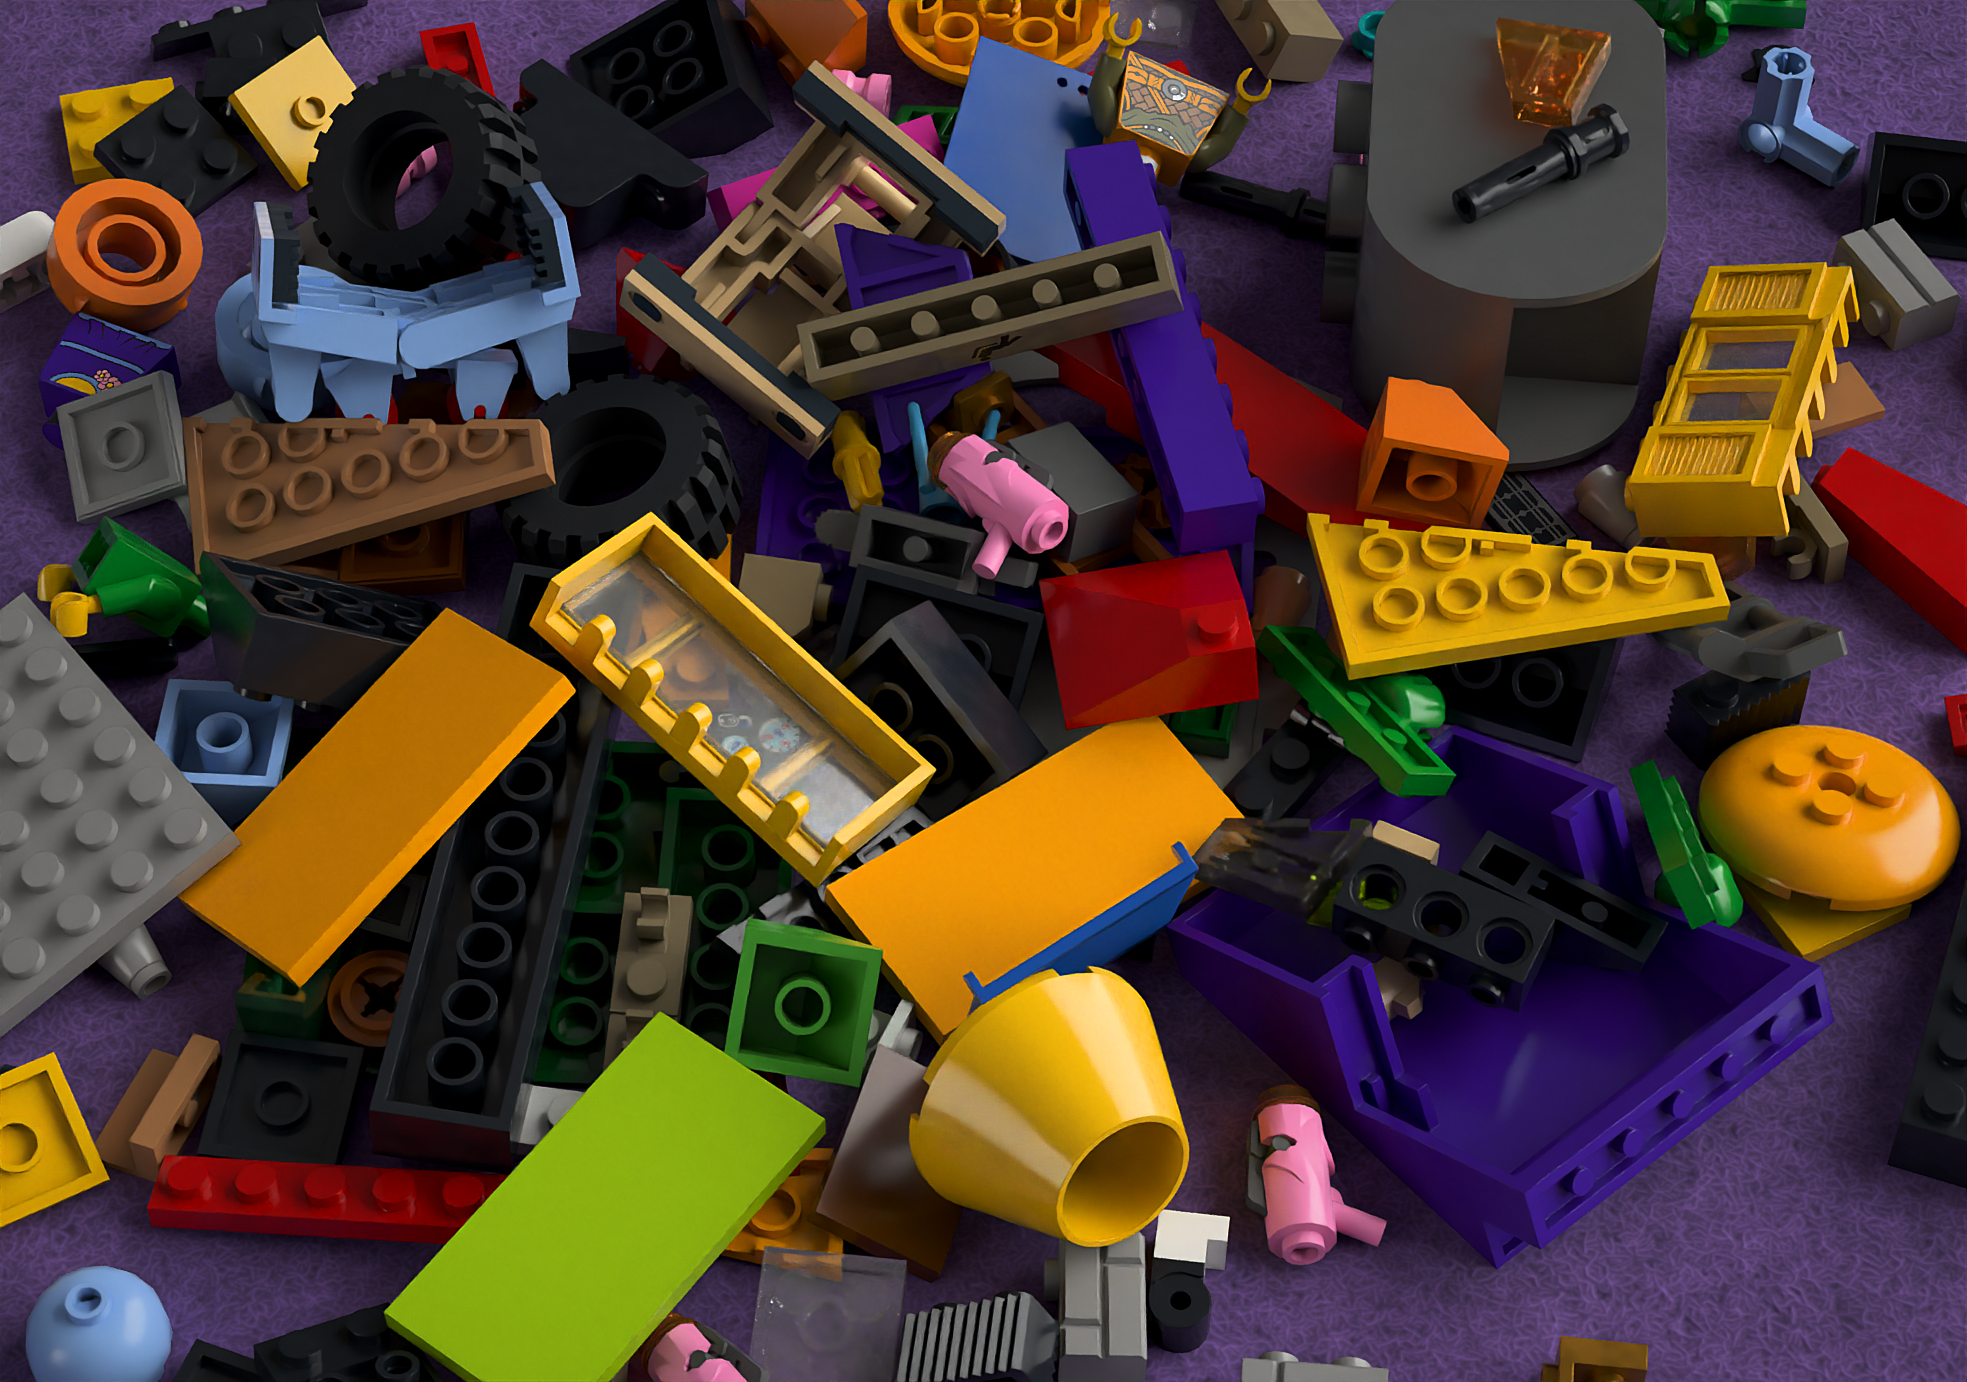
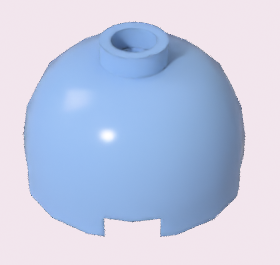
(98, 1329)

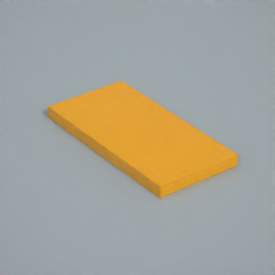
(376, 794)
(1029, 864)

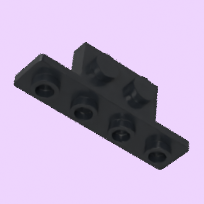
(257, 32)

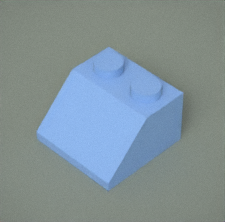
(225, 743)

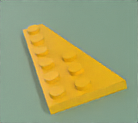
(1487, 594)

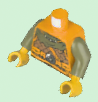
(1170, 115)

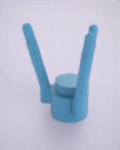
(932, 499)

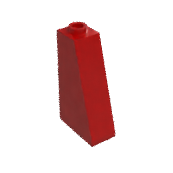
(1902, 536)

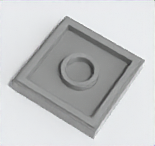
(124, 447)

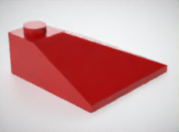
(1149, 639)

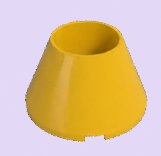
(1055, 1111)

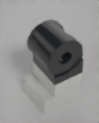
(1177, 1295)

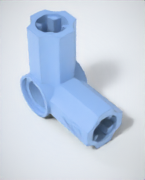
(1785, 126)

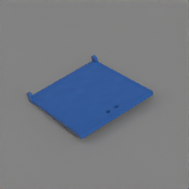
(1014, 144)
(1104, 936)

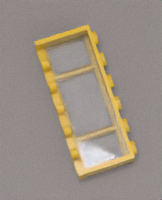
(731, 697)

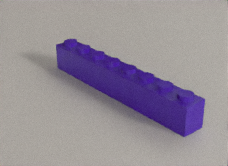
(1168, 362)

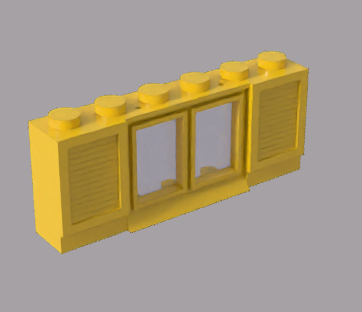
(1742, 401)

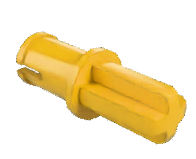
(856, 461)

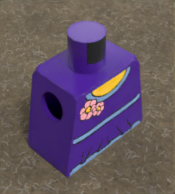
(96, 358)

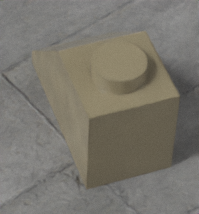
(788, 593)

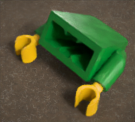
(127, 579)

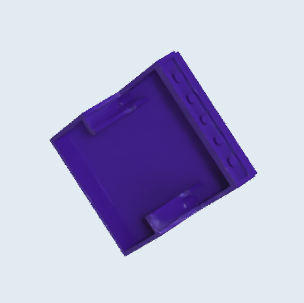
(1492, 1110)

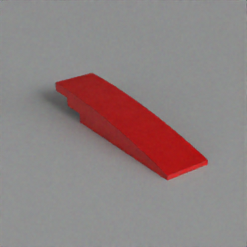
(1294, 438)

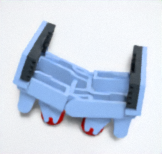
(429, 328)

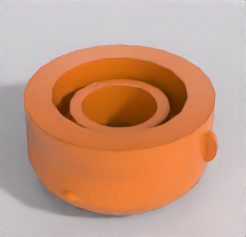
(128, 221)

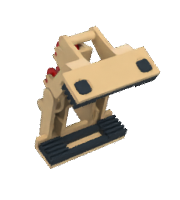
(760, 351)

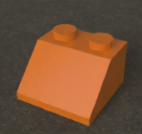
(809, 31)
(1429, 458)

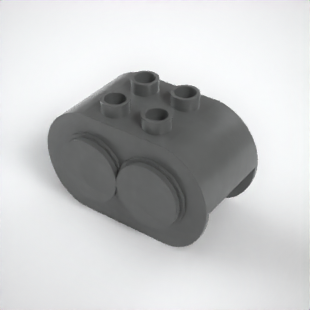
(1536, 304)

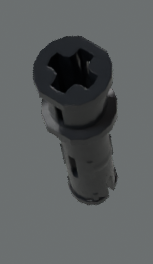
(1560, 155)
(1292, 211)

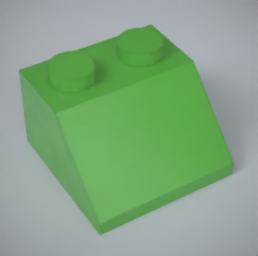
(803, 1002)

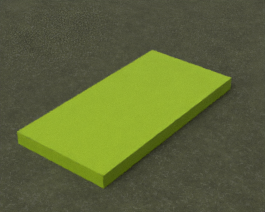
(608, 1216)

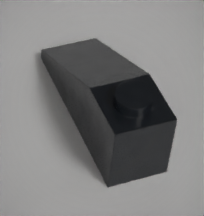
(1589, 922)

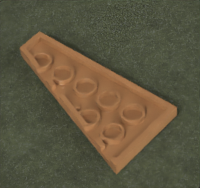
(337, 481)

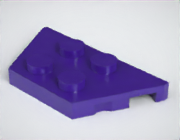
(894, 267)

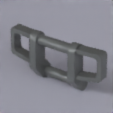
(1756, 640)

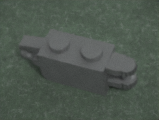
(918, 548)

